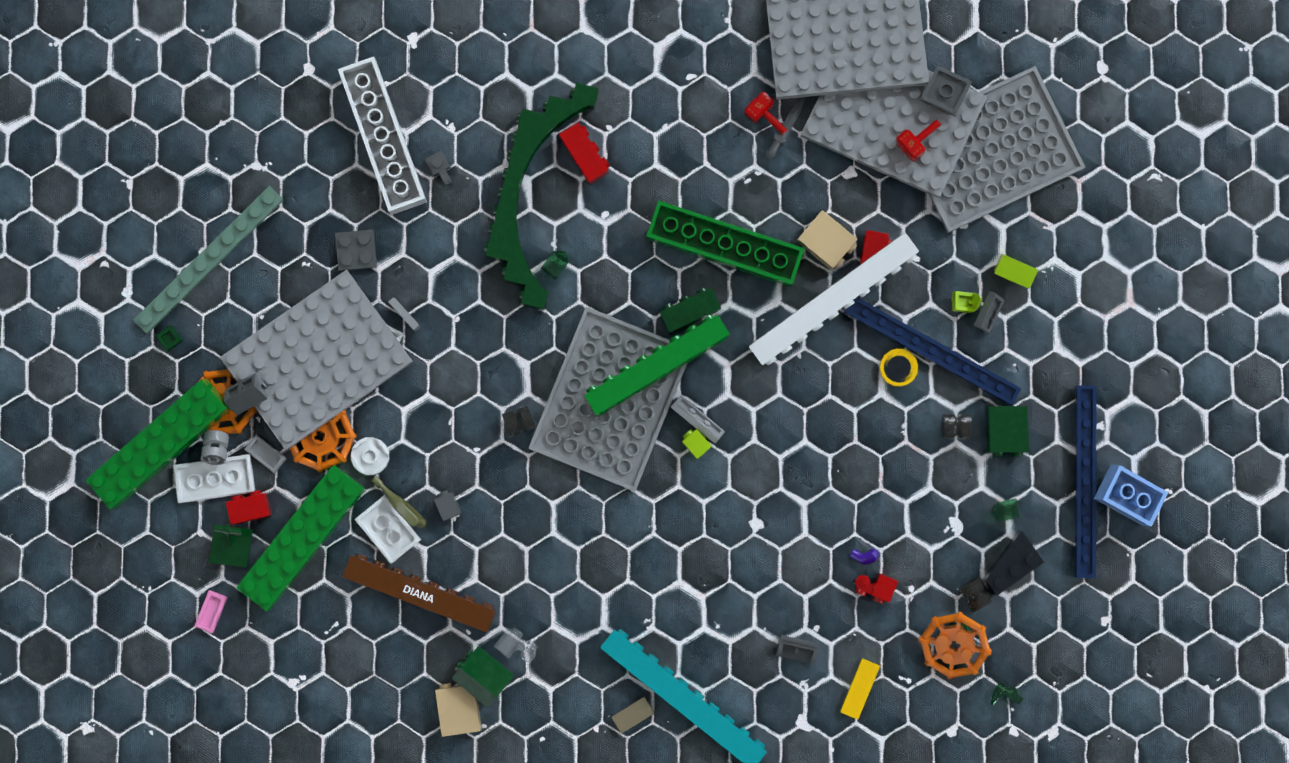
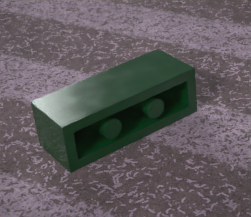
(689, 310)

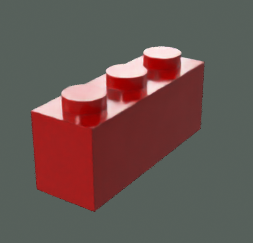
(584, 153)

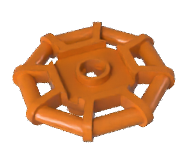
(230, 416)
(327, 446)
(949, 654)

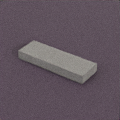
(697, 419)

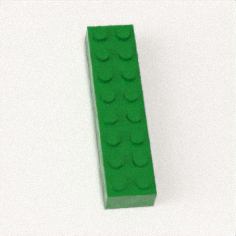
(725, 244)
(657, 365)
(158, 444)
(301, 538)

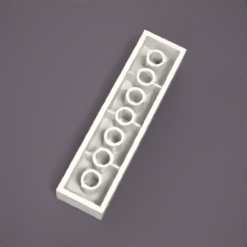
(382, 135)

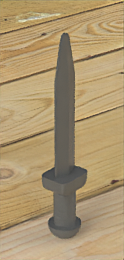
(778, 138)

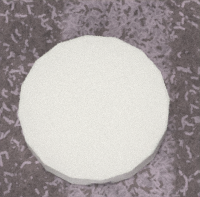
(370, 456)

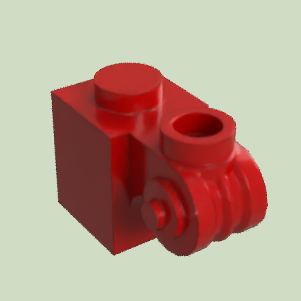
(881, 589)

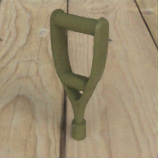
(403, 508)

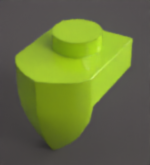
(965, 301)

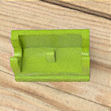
(1015, 271)

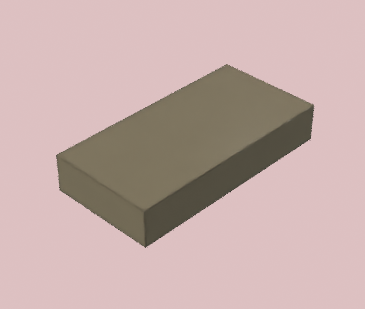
(632, 715)

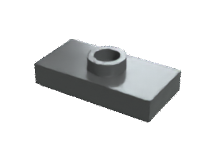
(989, 312)

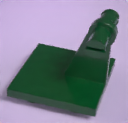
(230, 545)

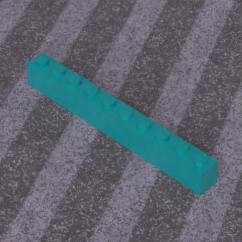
(683, 699)

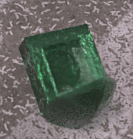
(555, 263)
(1006, 510)
(1012, 693)

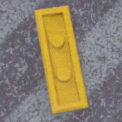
(859, 688)

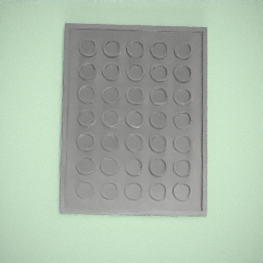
(845, 46)
(868, 122)
(1009, 153)
(318, 359)
(621, 439)

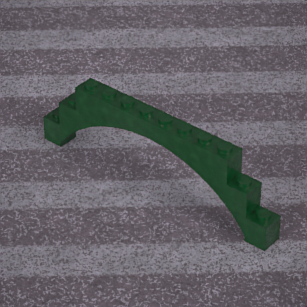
(530, 135)

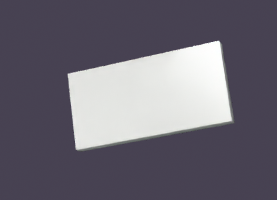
(206, 481)

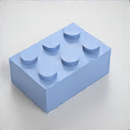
(1131, 495)

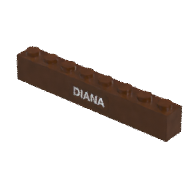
(419, 593)

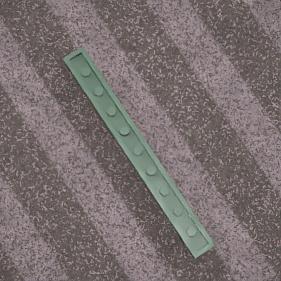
(208, 259)

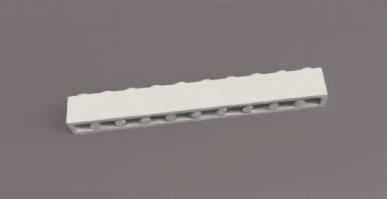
(834, 298)

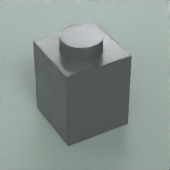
(447, 505)

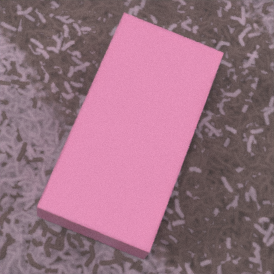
(211, 611)

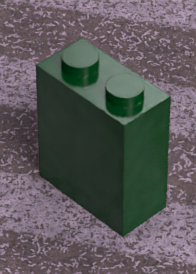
(1007, 430)
(482, 676)

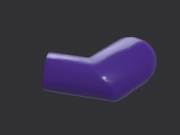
(866, 558)

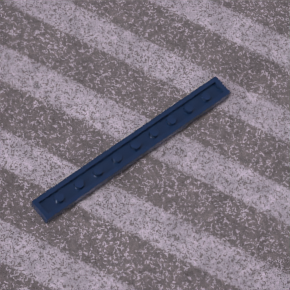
(933, 351)
(1085, 482)

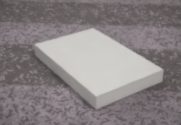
(387, 529)

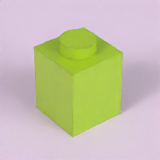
(696, 443)

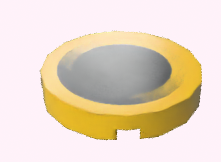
(898, 367)

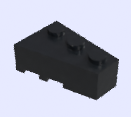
(1013, 564)

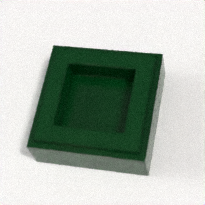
(169, 338)

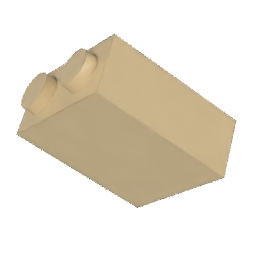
(827, 240)
(457, 710)

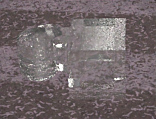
(513, 641)

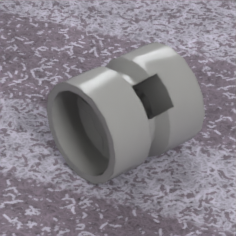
(215, 447)

